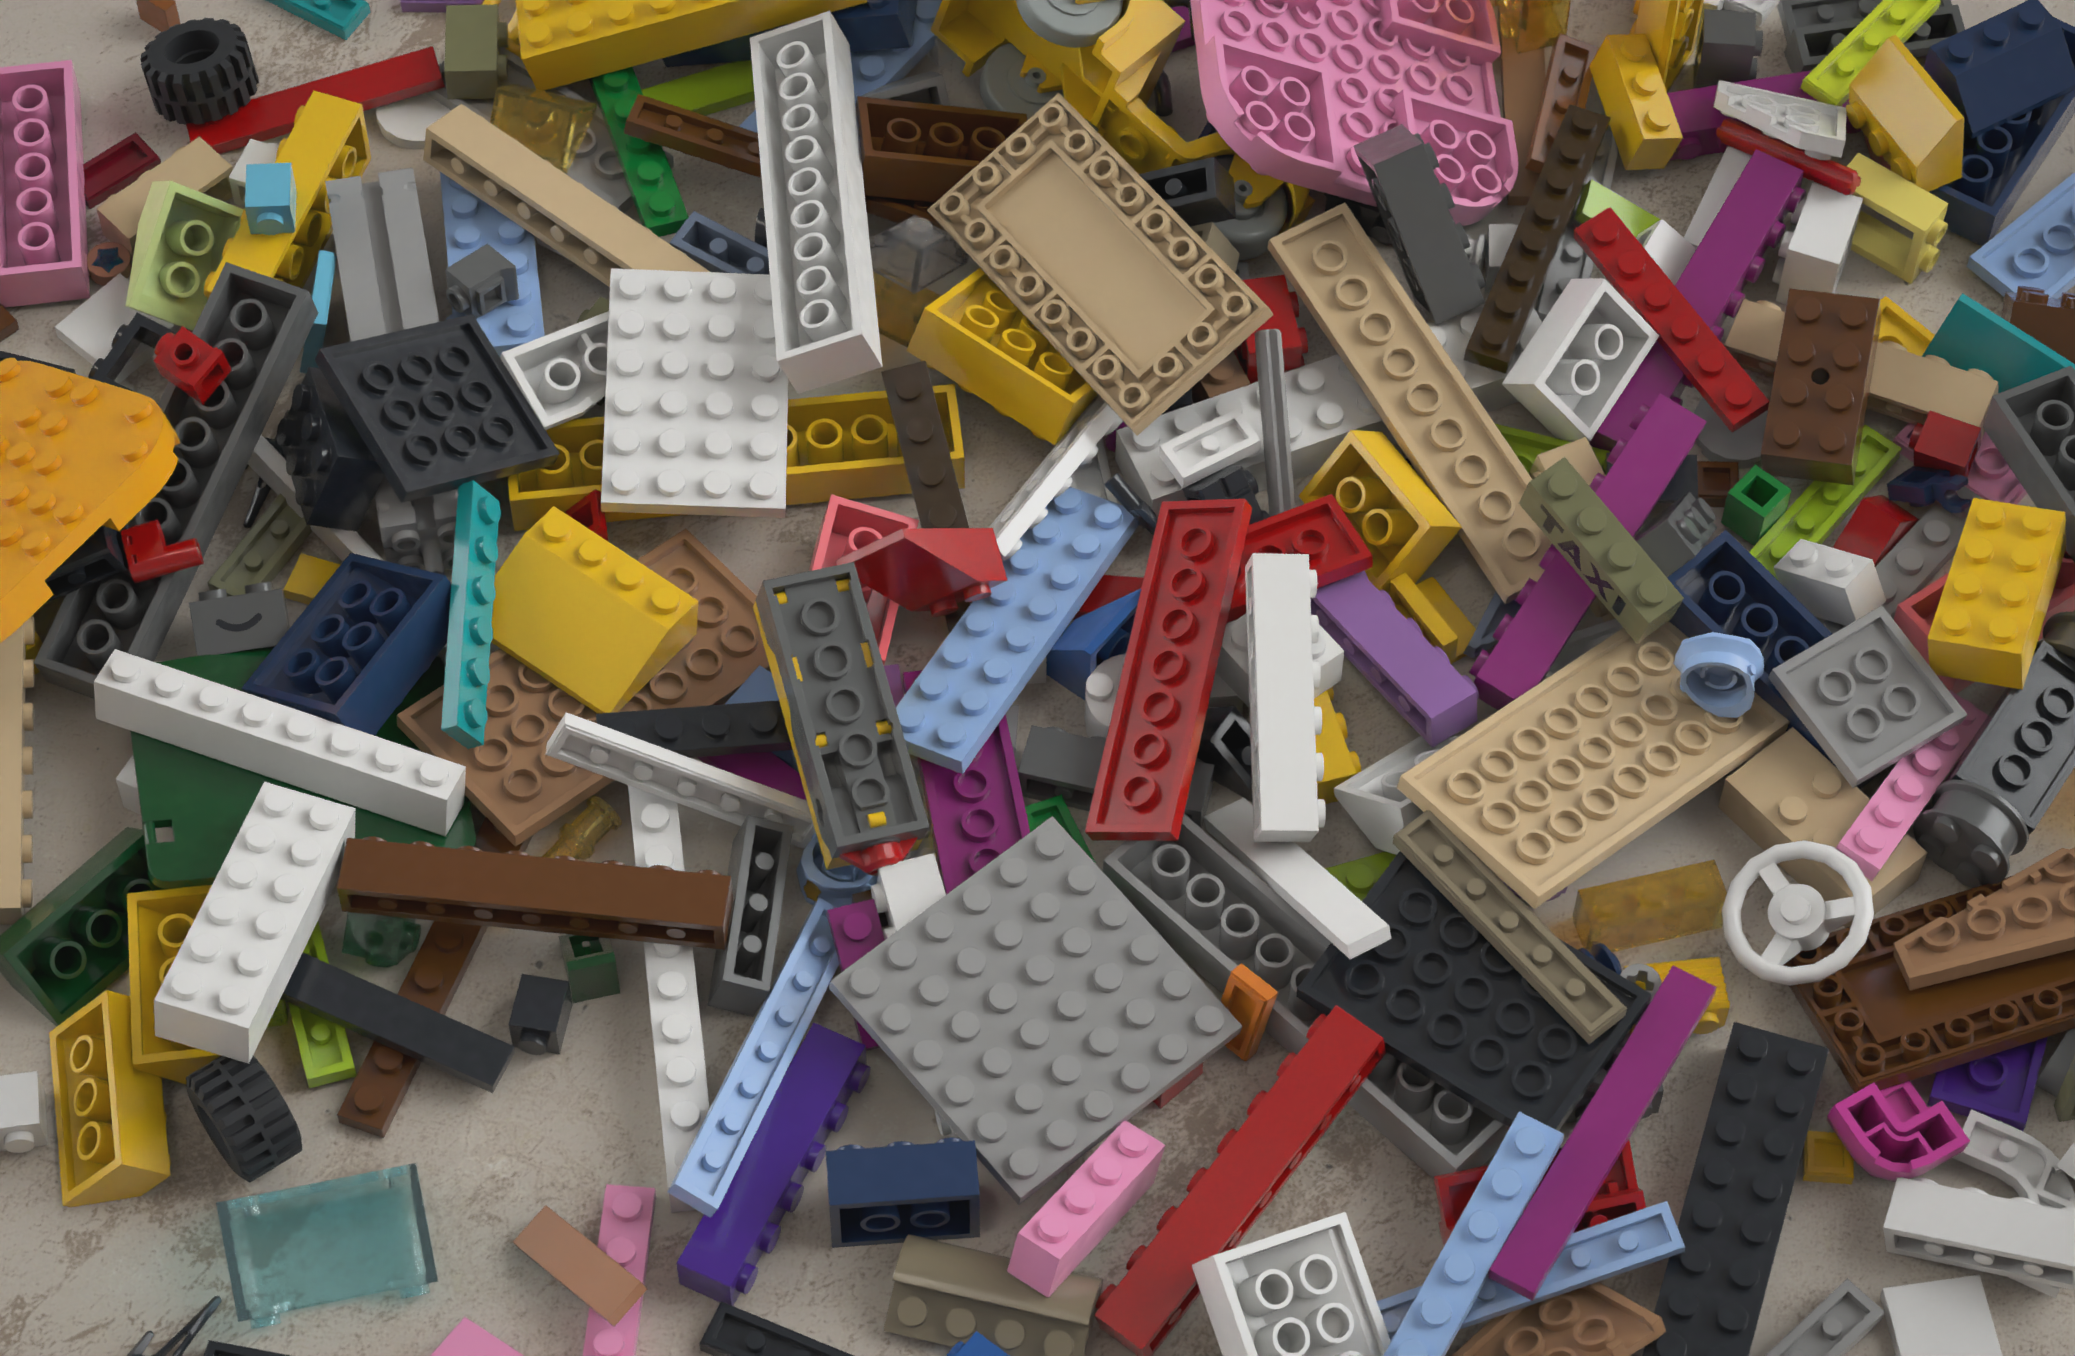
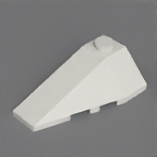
(562, 371)

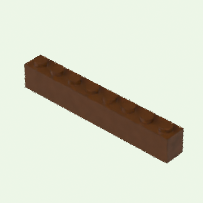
(535, 893)

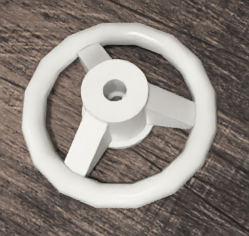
(1798, 914)

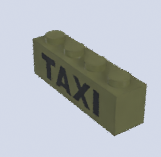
(1600, 550)

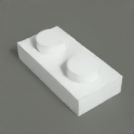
(1210, 447)

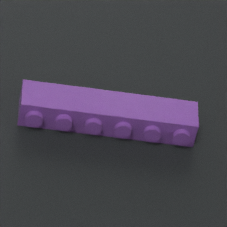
(1396, 658)

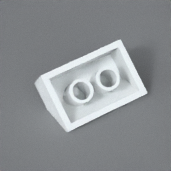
(1374, 798)

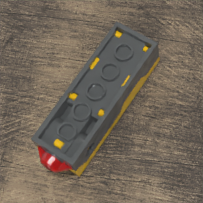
(841, 718)

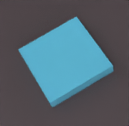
(321, 297)

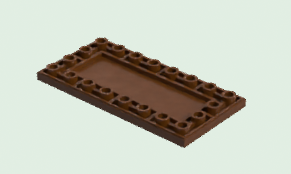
(1899, 1035)

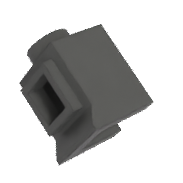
(481, 282)

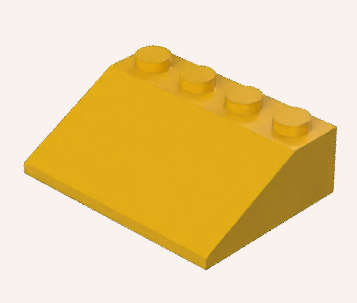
(1001, 357)
(587, 613)

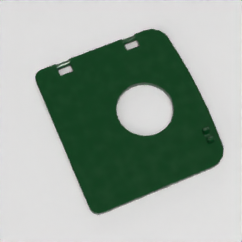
(211, 798)

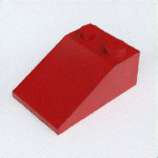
(931, 567)

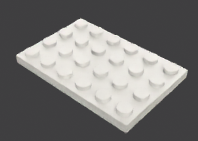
(693, 396)

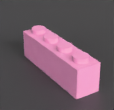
(1085, 1208)

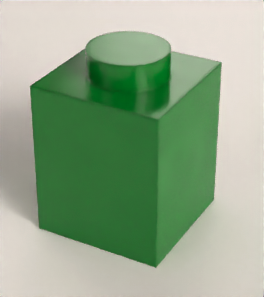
(1755, 504)

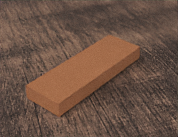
(580, 1265)

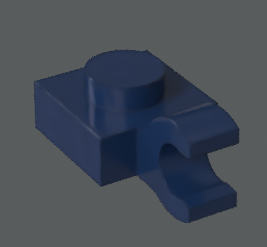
(1925, 485)

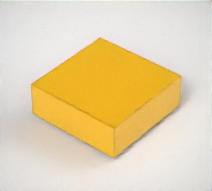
(308, 578)
(1826, 1159)

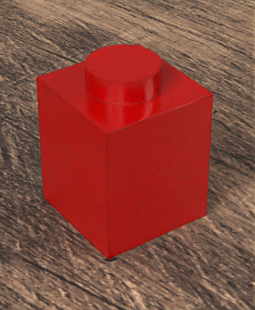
(1945, 444)

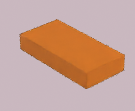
(1251, 1004)

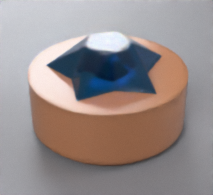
(107, 261)

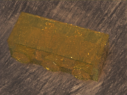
(1651, 907)

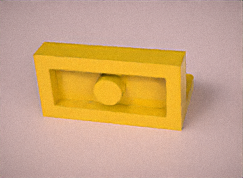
(1435, 614)

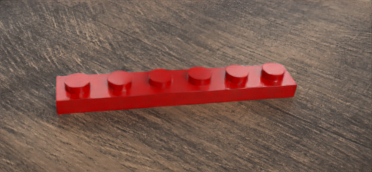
(1672, 317)

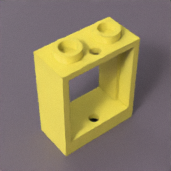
(1908, 207)

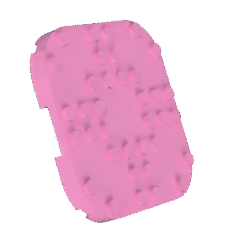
(1315, 77)

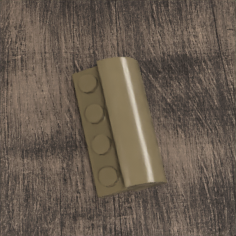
(954, 1290)

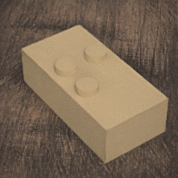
(1799, 796)

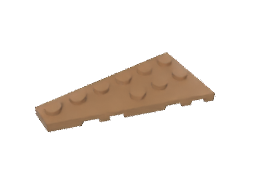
(2014, 925)

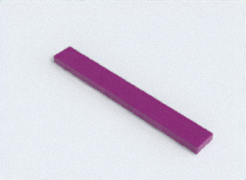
(1601, 1133)

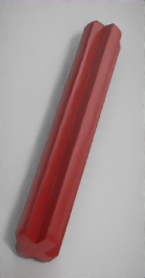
(1820, 171)

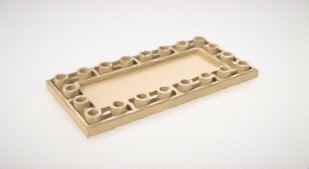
(1099, 263)

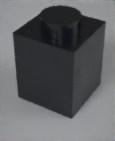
(540, 1014)

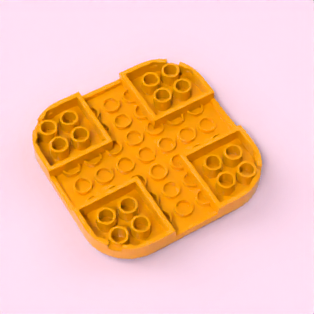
(69, 463)

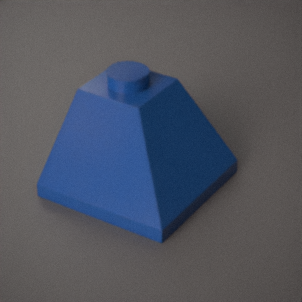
(1090, 642)

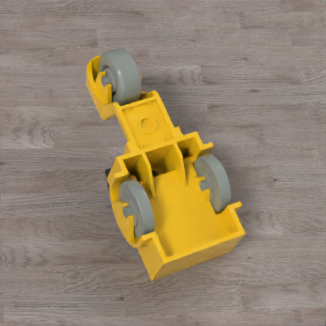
(1106, 66)

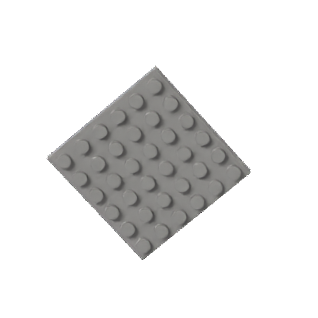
(1035, 1009)

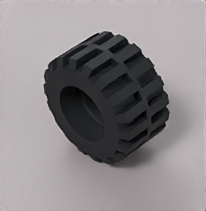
(199, 71)
(244, 1115)

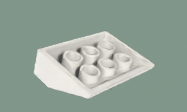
(1294, 1295)

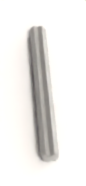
(1274, 421)

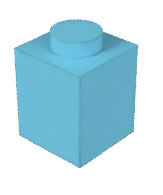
(270, 198)

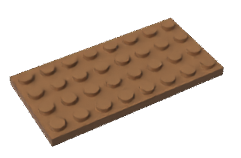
(512, 775)

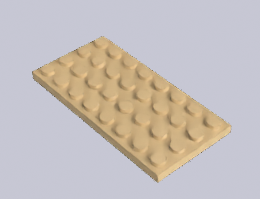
(1584, 763)

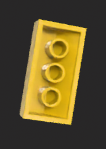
(1670, 32)
(155, 934)
(104, 1108)

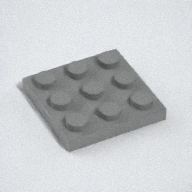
(1867, 696)

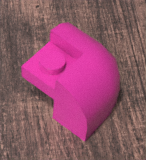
(1896, 1132)

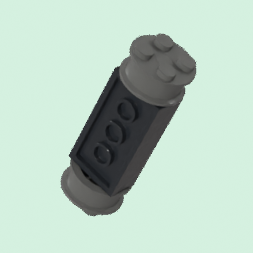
(2008, 768)

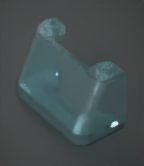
(327, 1243)

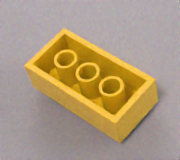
(1997, 593)

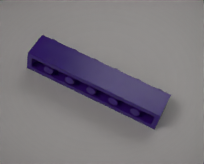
(768, 1182)

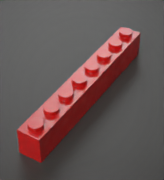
(1241, 1180)

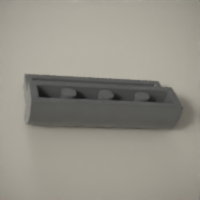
(1818, 26)

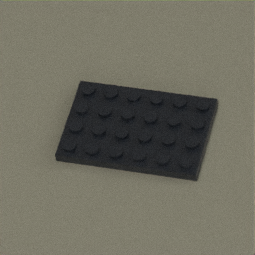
(1463, 1009)

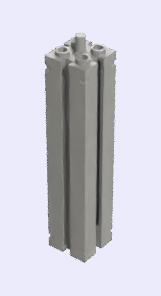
(387, 291)

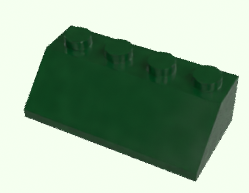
(78, 933)

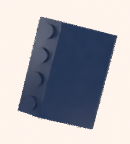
(358, 644)

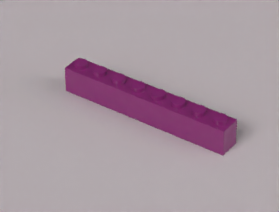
(1714, 279)
(1561, 597)

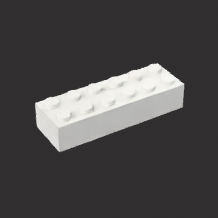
(254, 923)

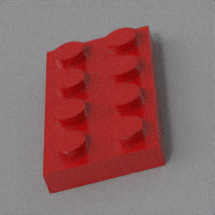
(1311, 529)

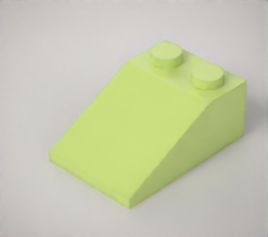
(176, 250)

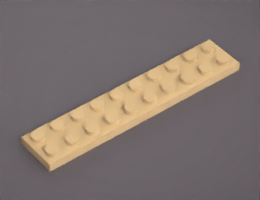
(1416, 392)

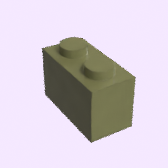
(473, 51)

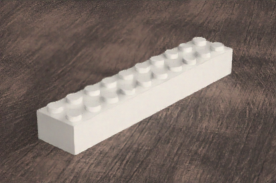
(814, 204)
(1321, 408)

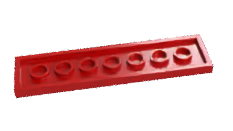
(1169, 671)

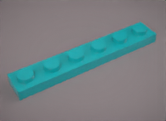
(470, 615)

